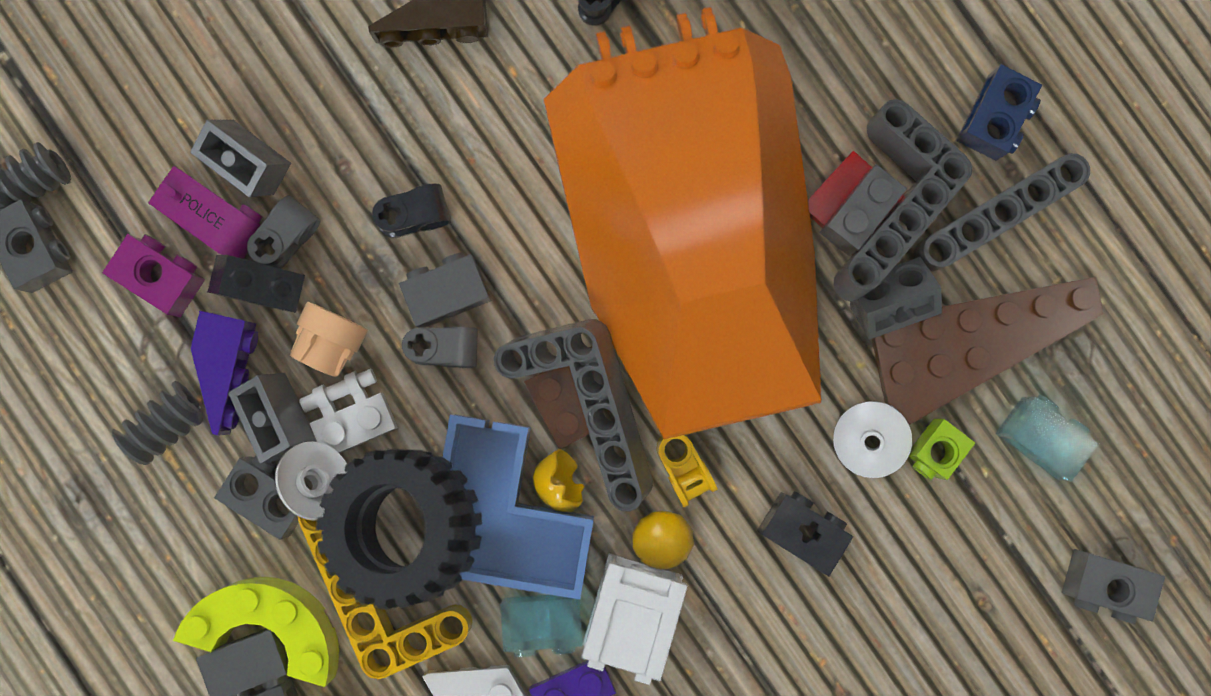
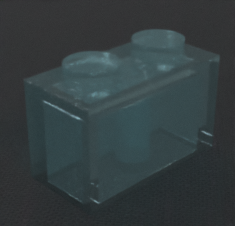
(1047, 437)
(541, 623)

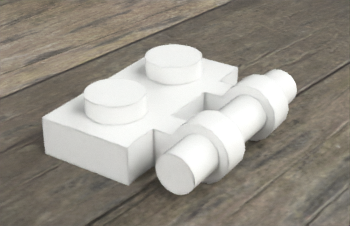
(355, 423)

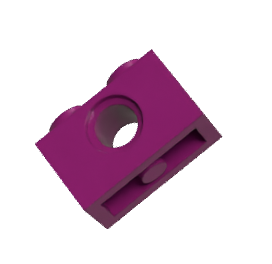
(133, 266)

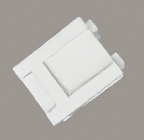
(633, 618)

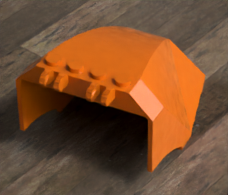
(694, 222)

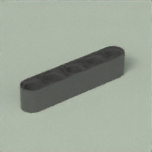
(1017, 206)

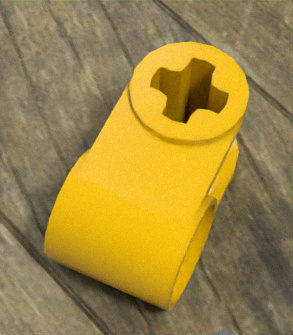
(686, 471)

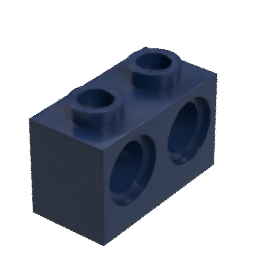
(995, 110)

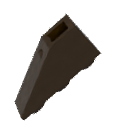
(431, 22)

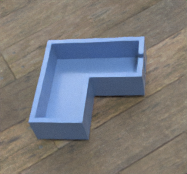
(519, 542)

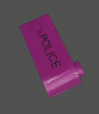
(206, 214)

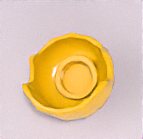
(555, 482)
(662, 540)

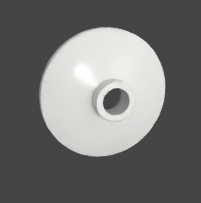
(877, 420)
(310, 461)

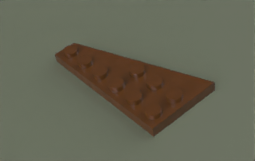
(976, 340)

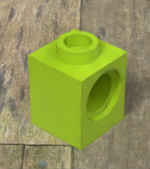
(956, 448)

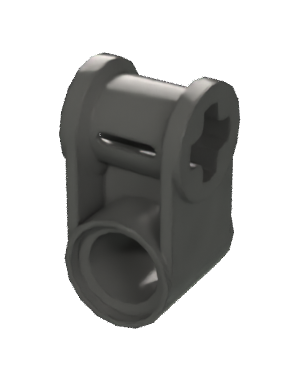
(285, 230)
(449, 346)

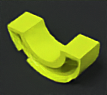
(278, 606)

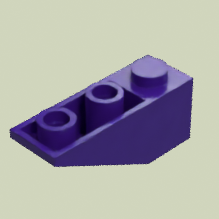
(220, 360)

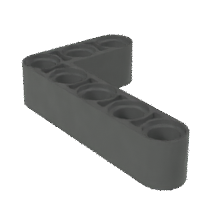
(932, 182)
(592, 397)

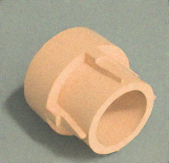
(326, 339)

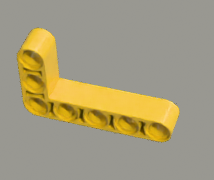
(383, 635)

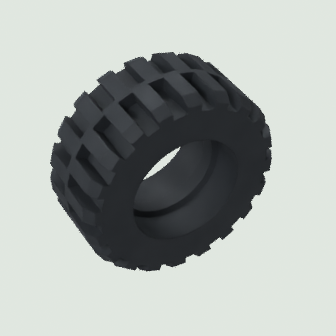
(351, 535)

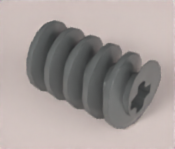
(32, 175)
(159, 427)

